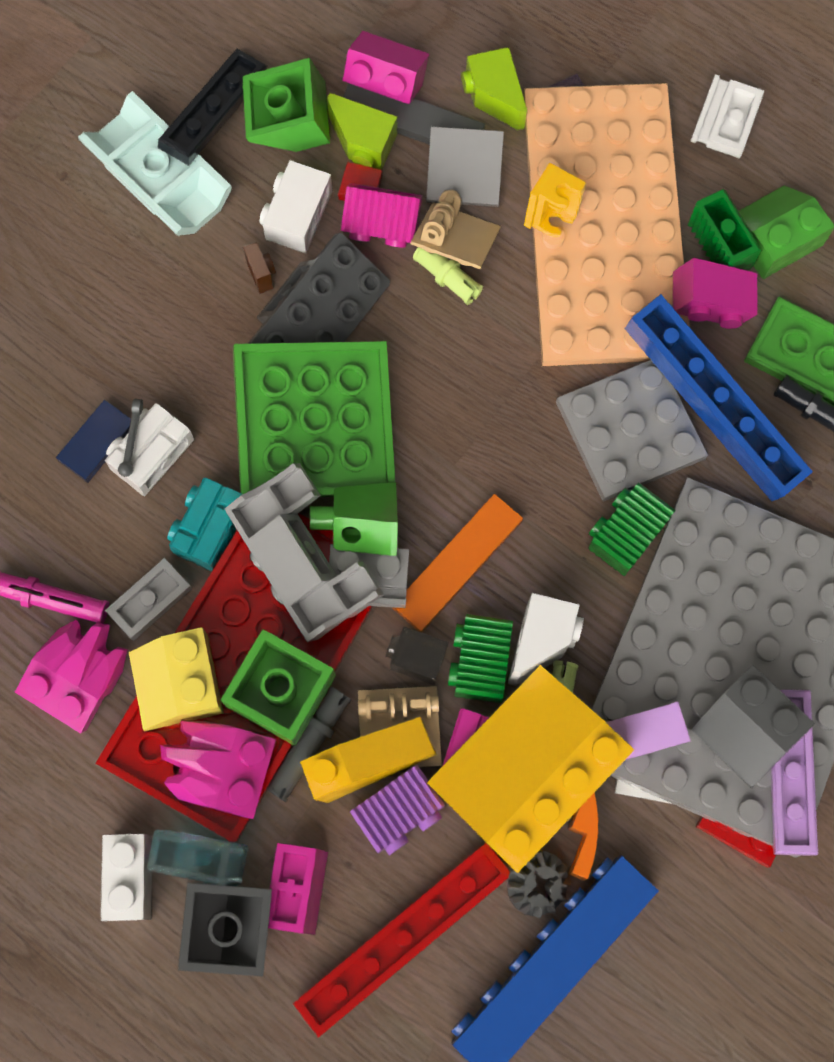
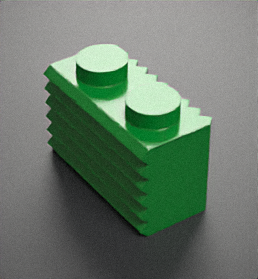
(723, 232)
(630, 528)
(482, 658)

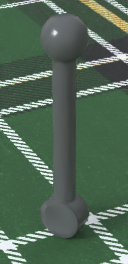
(125, 468)

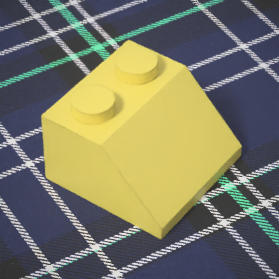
(175, 679)

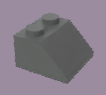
(752, 726)
(224, 929)

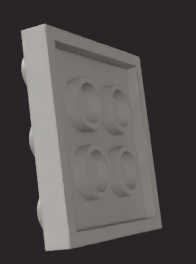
(631, 429)

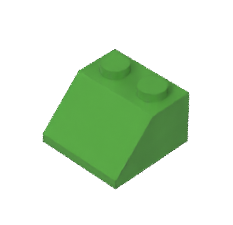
(286, 107)
(786, 228)

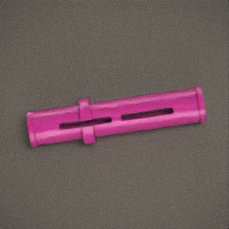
(92, 609)

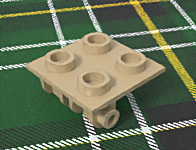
(455, 233)
(390, 707)

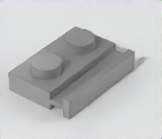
(387, 570)

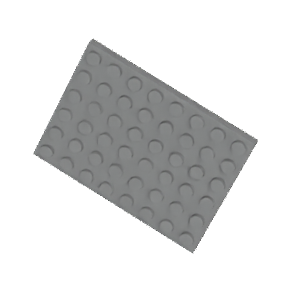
(721, 597)

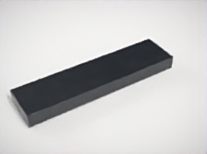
(209, 109)

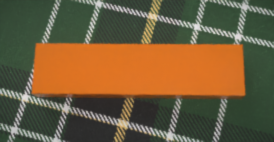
(458, 562)

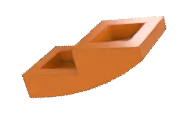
(585, 824)

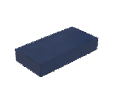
(88, 447)

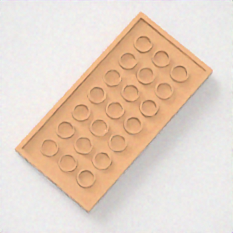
(627, 224)

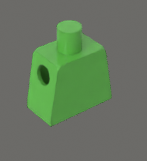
(361, 518)

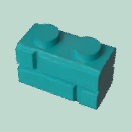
(205, 526)

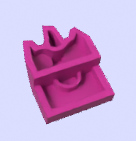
(73, 674)
(219, 767)

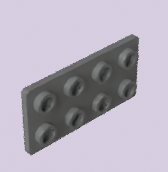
(323, 297)

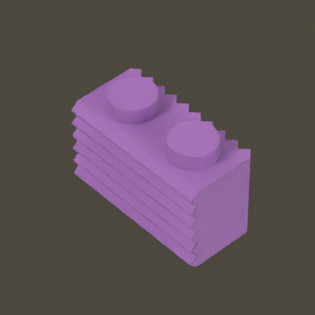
(398, 810)

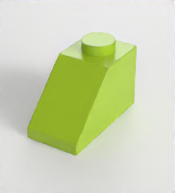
(495, 86)
(362, 131)

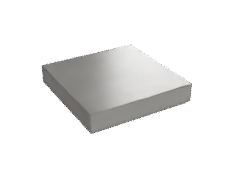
(465, 163)

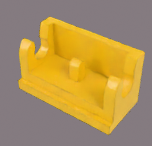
(554, 195)

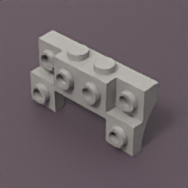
(293, 561)

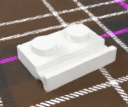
(727, 116)

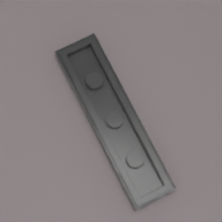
(413, 119)

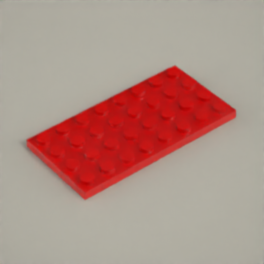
(232, 612)

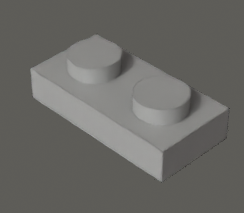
(148, 599)

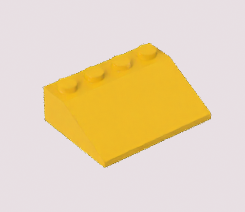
(530, 767)

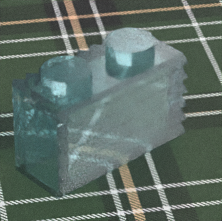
(197, 858)

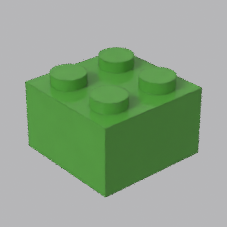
(278, 687)

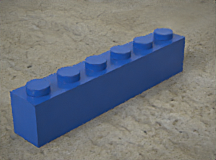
(717, 399)
(555, 965)

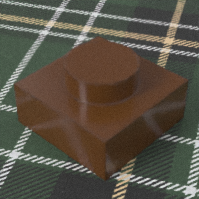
(260, 267)

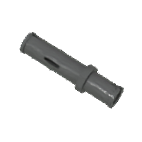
(310, 742)

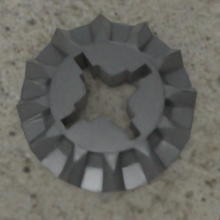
(521, 885)

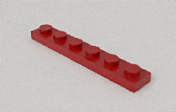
(401, 940)

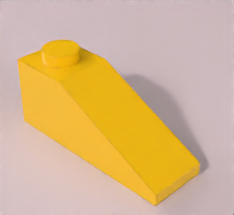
(367, 759)

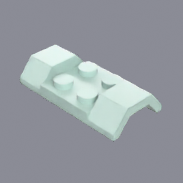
(175, 192)

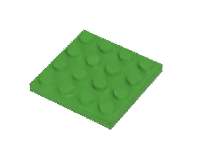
(316, 409)

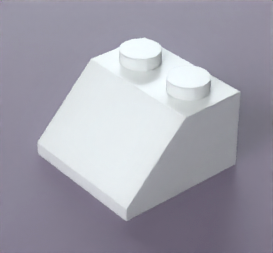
(545, 635)

